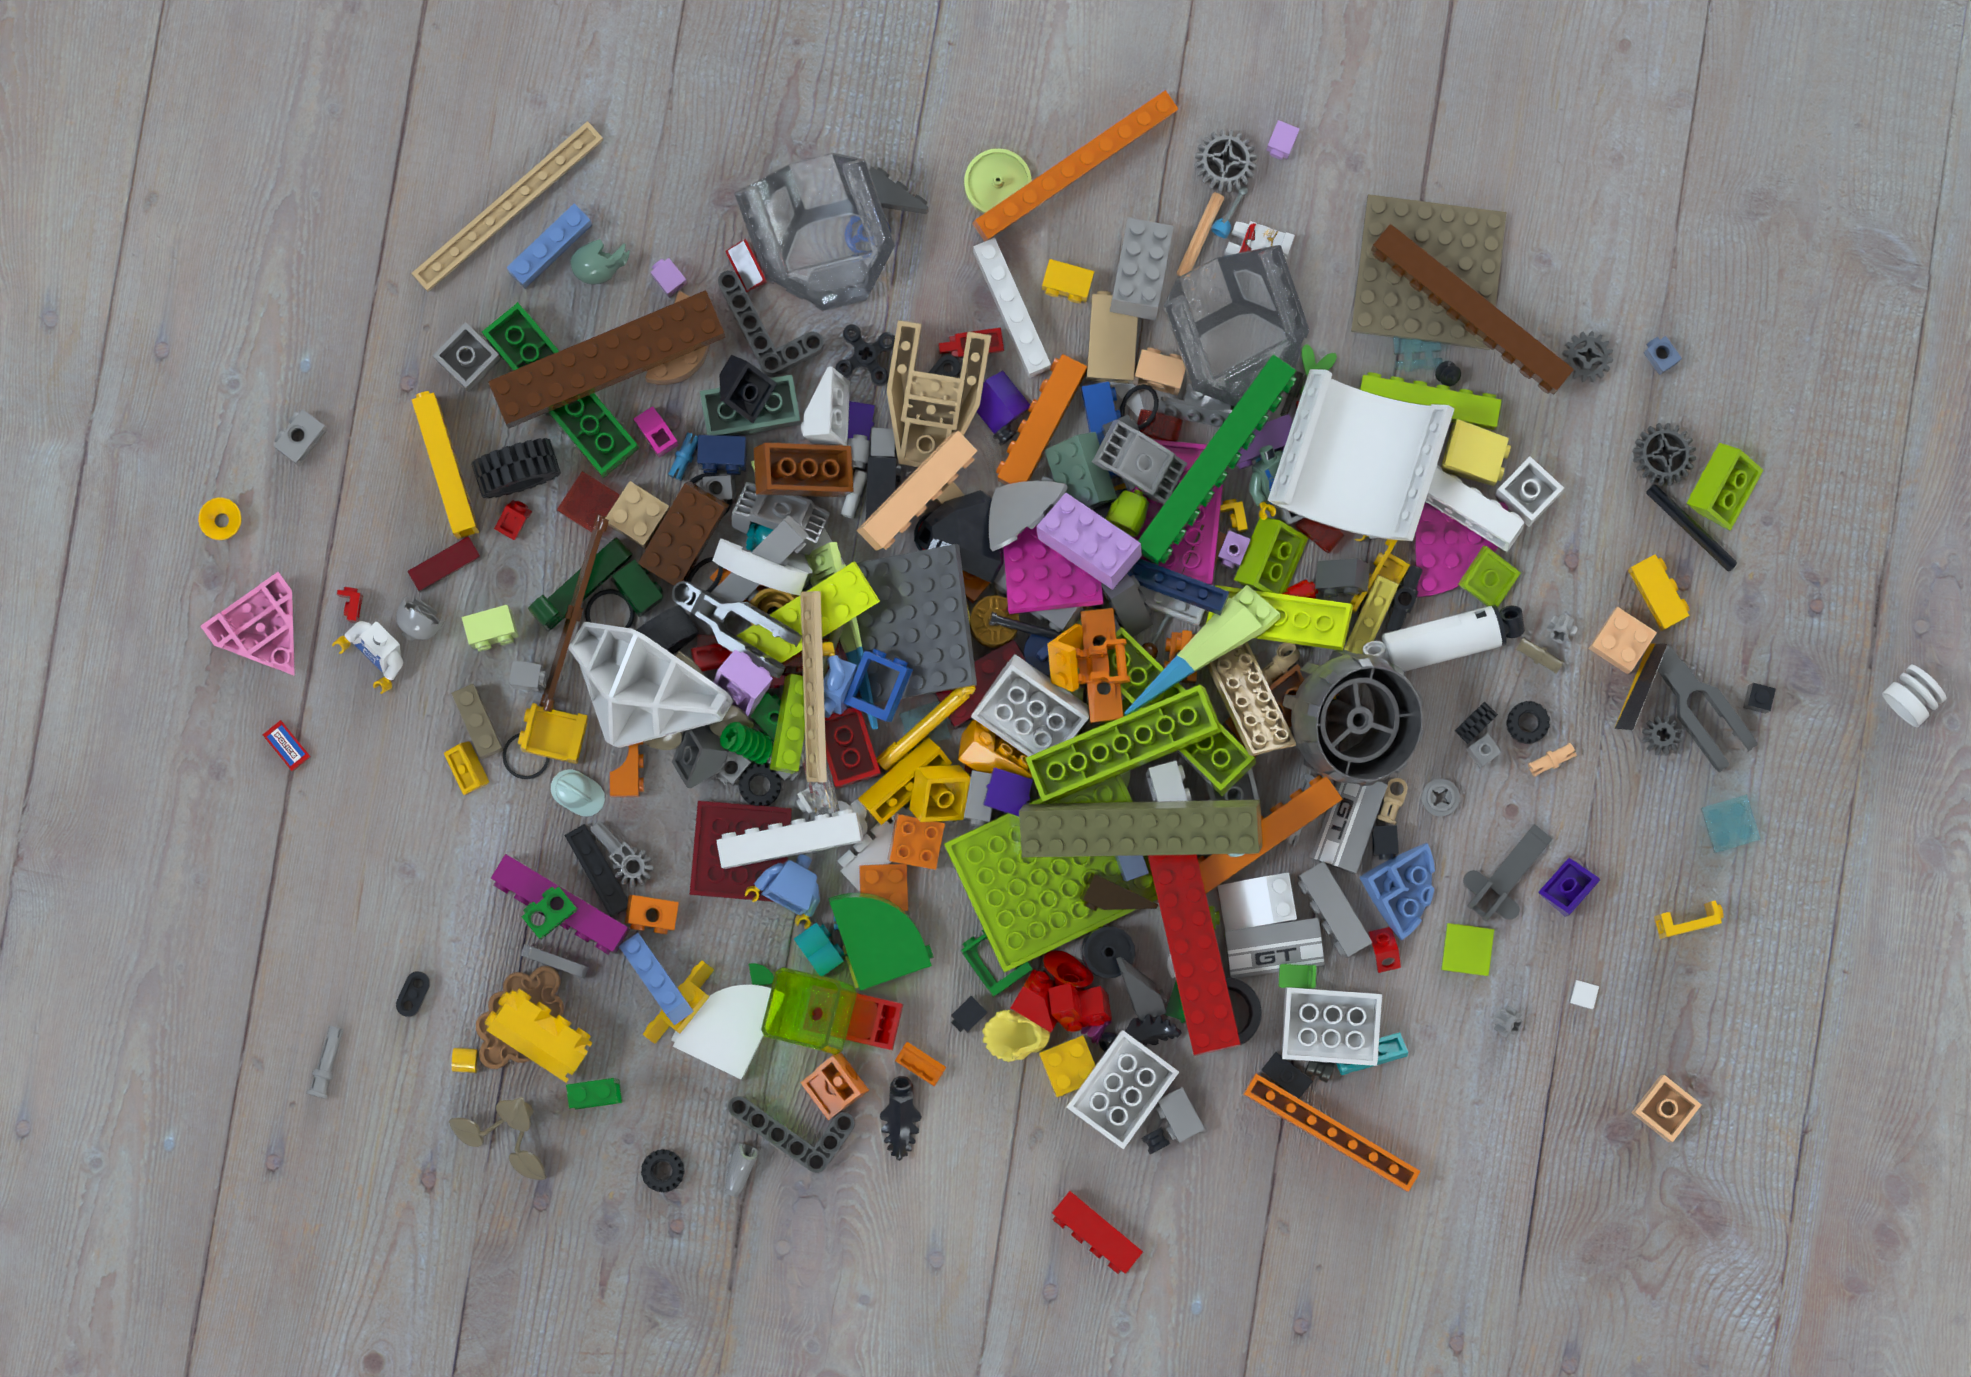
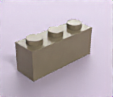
(477, 721)

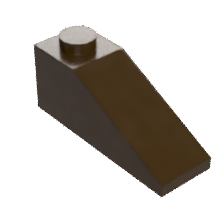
(1110, 896)

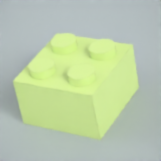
(490, 628)

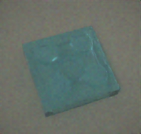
(1730, 823)

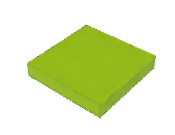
(1489, 577)
(1467, 949)

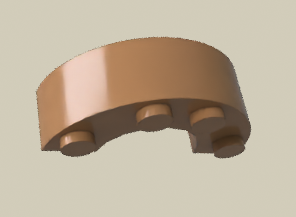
(679, 368)

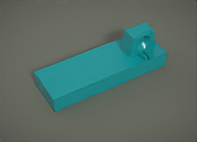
(1390, 1049)

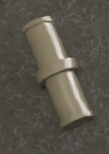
(1540, 655)

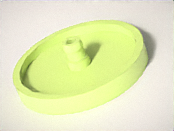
(994, 177)

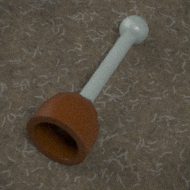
(1150, 647)

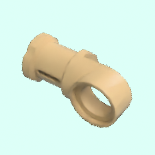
(1280, 662)
(1393, 801)

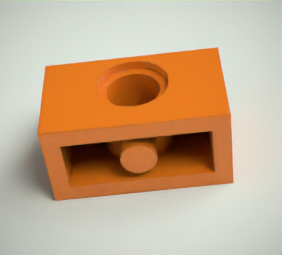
(665, 910)

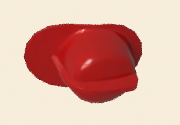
(1067, 970)

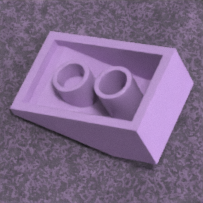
(743, 681)

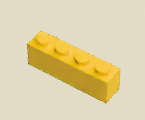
(896, 786)

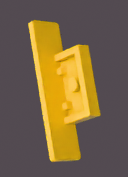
(1387, 567)
(694, 996)

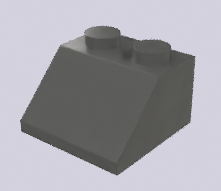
(699, 755)

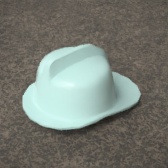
(577, 792)

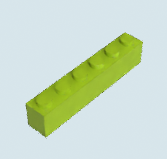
(1470, 408)

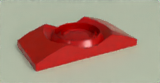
(872, 1021)

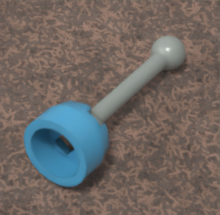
(1222, 226)

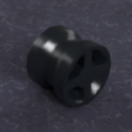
(1155, 1140)

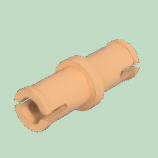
(1552, 759)

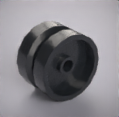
(1095, 944)

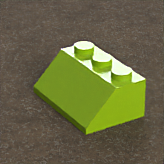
(1725, 486)
(1271, 557)

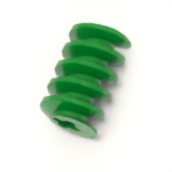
(746, 742)

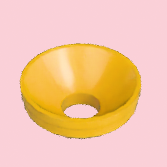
(211, 510)

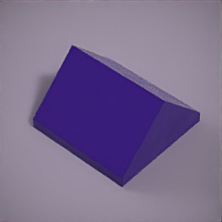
(1001, 402)
(1568, 887)

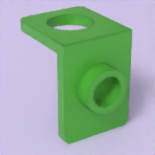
(1297, 976)

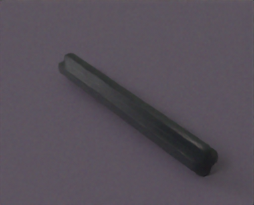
(1691, 527)

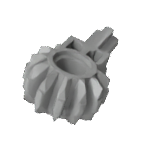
(623, 855)

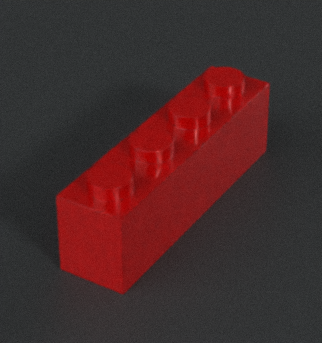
(1097, 1232)

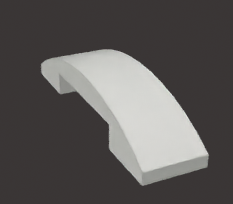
(759, 569)

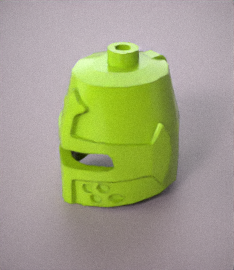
(1129, 512)

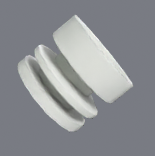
(1917, 692)

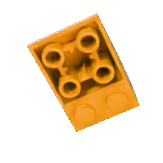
(986, 750)

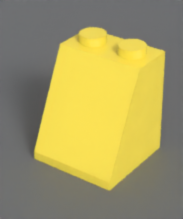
(1475, 453)

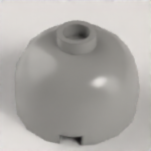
(417, 620)

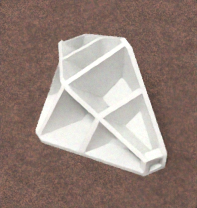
(642, 687)

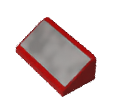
(746, 265)

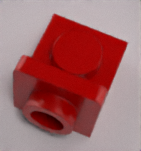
(513, 519)
(353, 607)

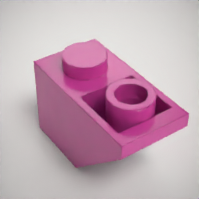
(656, 431)

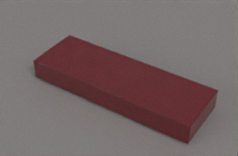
(443, 564)

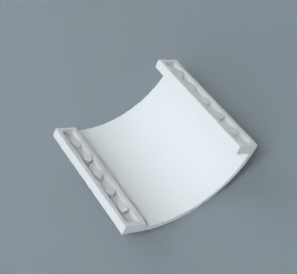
(1359, 459)

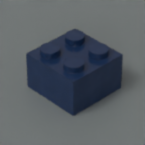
(722, 454)

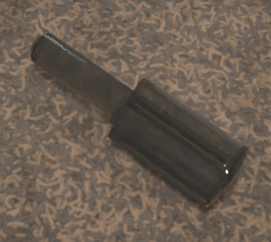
(1294, 392)

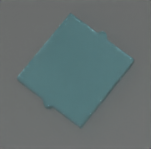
(912, 717)

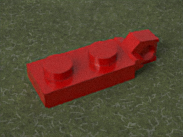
(958, 341)

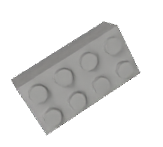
(1141, 268)

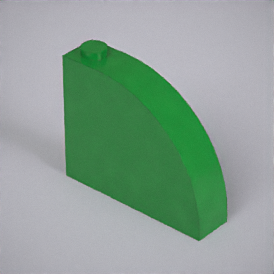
(878, 938)

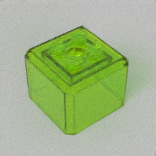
(791, 1008)

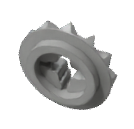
(1451, 797)

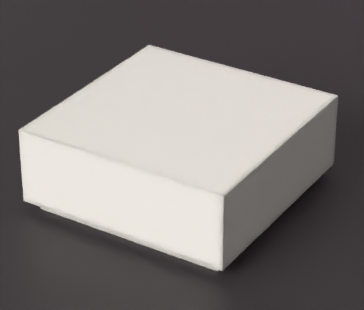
(1584, 994)

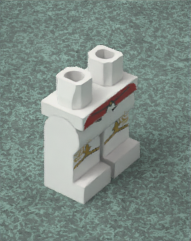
(1257, 237)

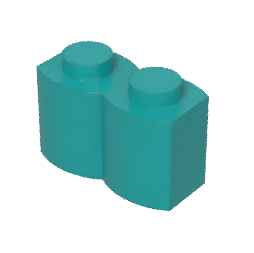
(819, 949)

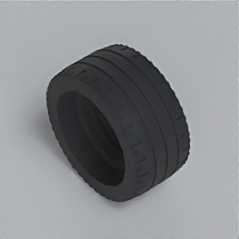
(670, 629)
(1254, 1007)

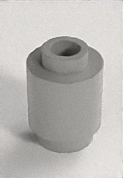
(860, 451)

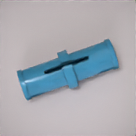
(684, 456)

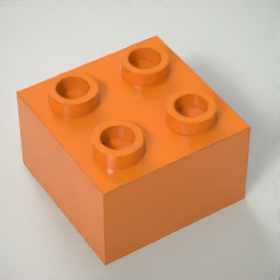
(915, 842)

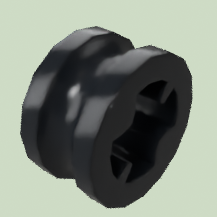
(1004, 434)

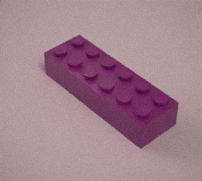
(587, 920)

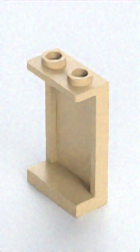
(1110, 343)

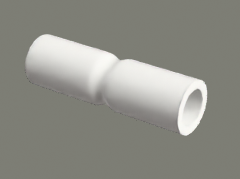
(852, 499)

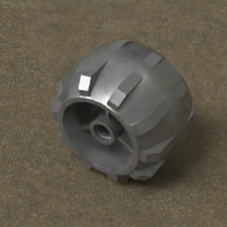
(1391, 732)

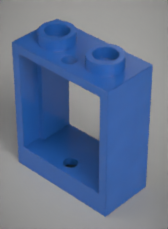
(884, 714)

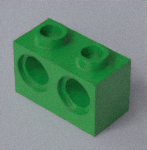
(553, 918)

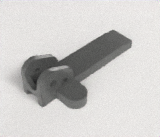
(1507, 875)

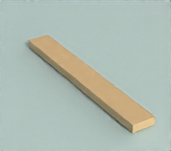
(813, 686)

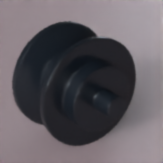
(1448, 373)

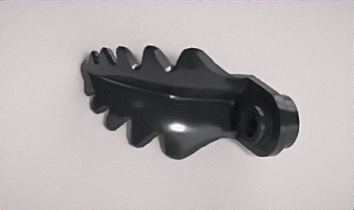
(1145, 1032)
(900, 1117)

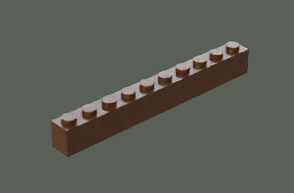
(1471, 309)

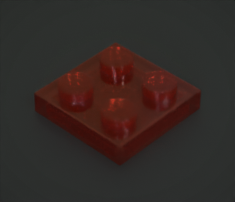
(586, 500)

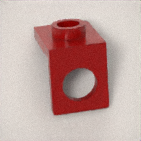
(1385, 947)

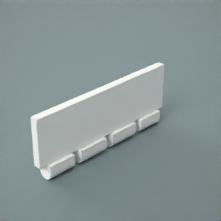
(870, 851)

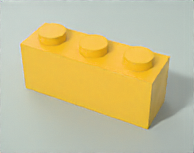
(1659, 592)

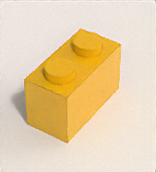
(1067, 281)

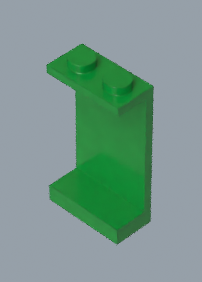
(594, 1093)

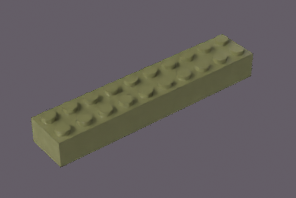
(1141, 828)

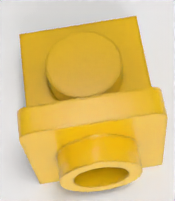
(1238, 517)

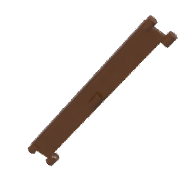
(573, 612)

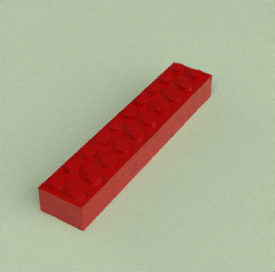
(1194, 953)

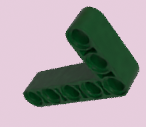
(608, 560)

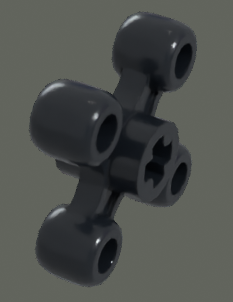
(859, 348)

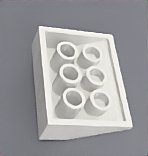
(1030, 709)
(1331, 1026)
(1122, 1089)

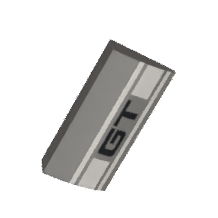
(1348, 826)
(1266, 947)

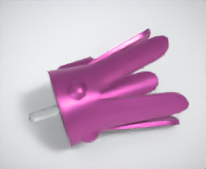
(1095, 1031)

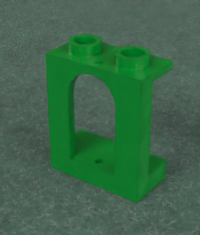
(994, 988)

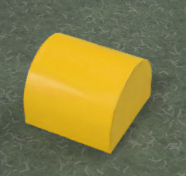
(464, 1060)

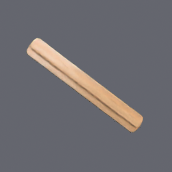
(1201, 234)

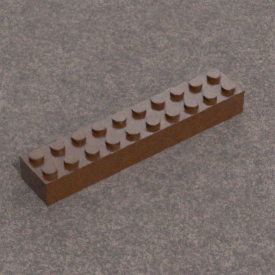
(606, 359)

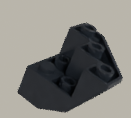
(967, 524)

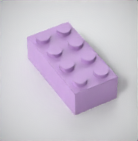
(1089, 541)

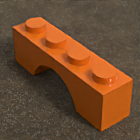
(626, 779)

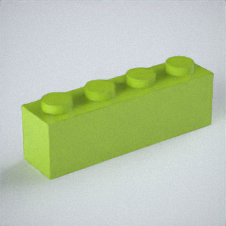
(790, 727)

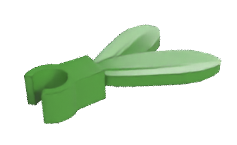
(1309, 361)

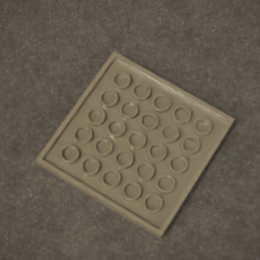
(1457, 236)

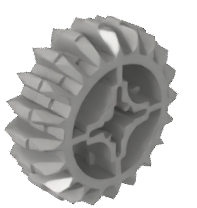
(1229, 141)

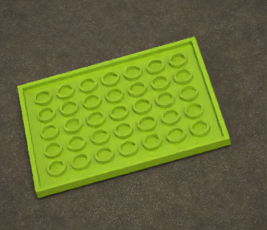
(1036, 901)

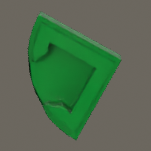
(760, 974)

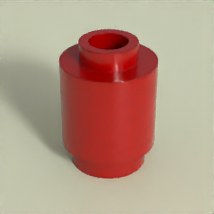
(1302, 589)

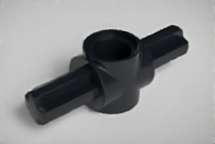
(1409, 586)

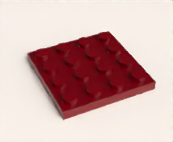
(721, 818)

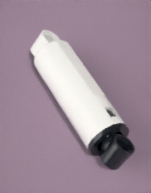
(1448, 637)

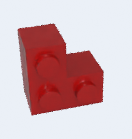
(1079, 1008)

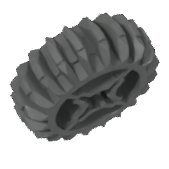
(1660, 434)

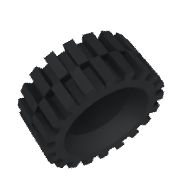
(516, 468)

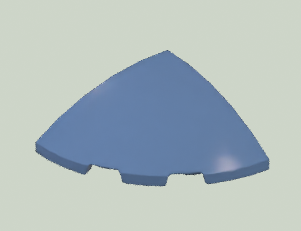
(1402, 888)

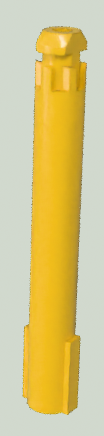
(900, 749)

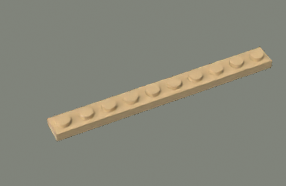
(507, 206)

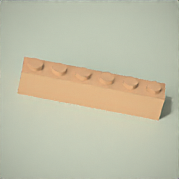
(917, 490)

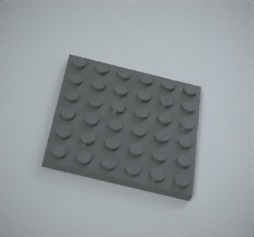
(918, 621)

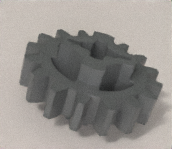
(1597, 358)

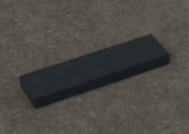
(597, 870)

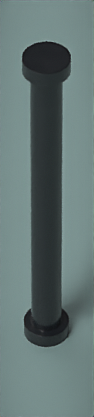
(1025, 627)

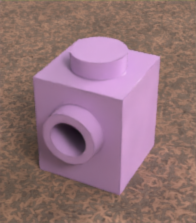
(1233, 550)

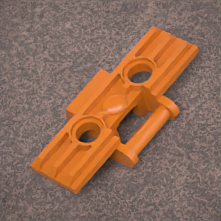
(1094, 664)

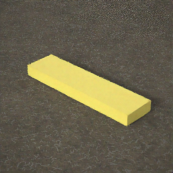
(1371, 614)

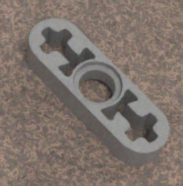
(554, 961)

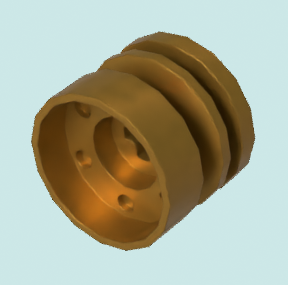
(987, 635)

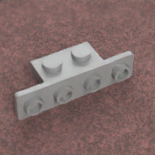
(1196, 408)

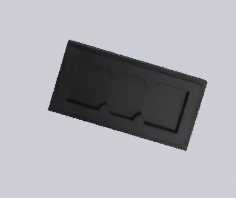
(1286, 1075)

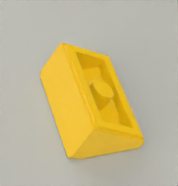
(466, 767)

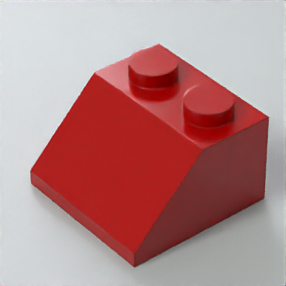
(1034, 1000)

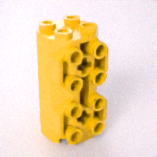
(538, 1034)

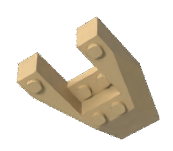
(930, 405)

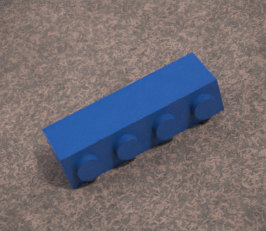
(1100, 409)

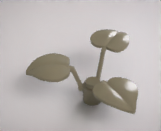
(734, 714)
(517, 1115)

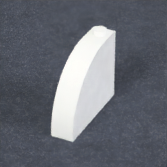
(727, 1028)

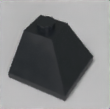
(744, 387)

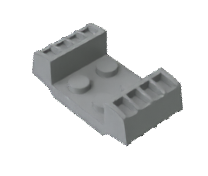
(1140, 461)
(773, 509)

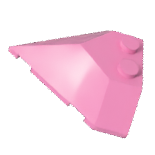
(258, 625)

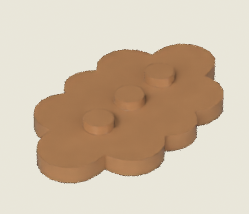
(541, 987)

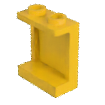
(553, 734)
(1667, 929)

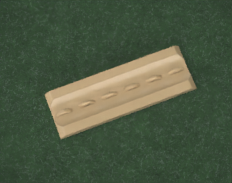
(1250, 701)

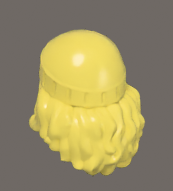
(1013, 1036)

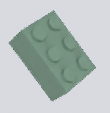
(1073, 466)

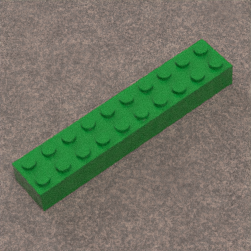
(1219, 455)

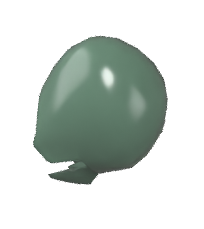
(595, 266)

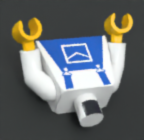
(377, 647)

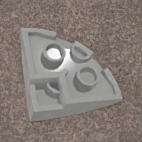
(1019, 507)

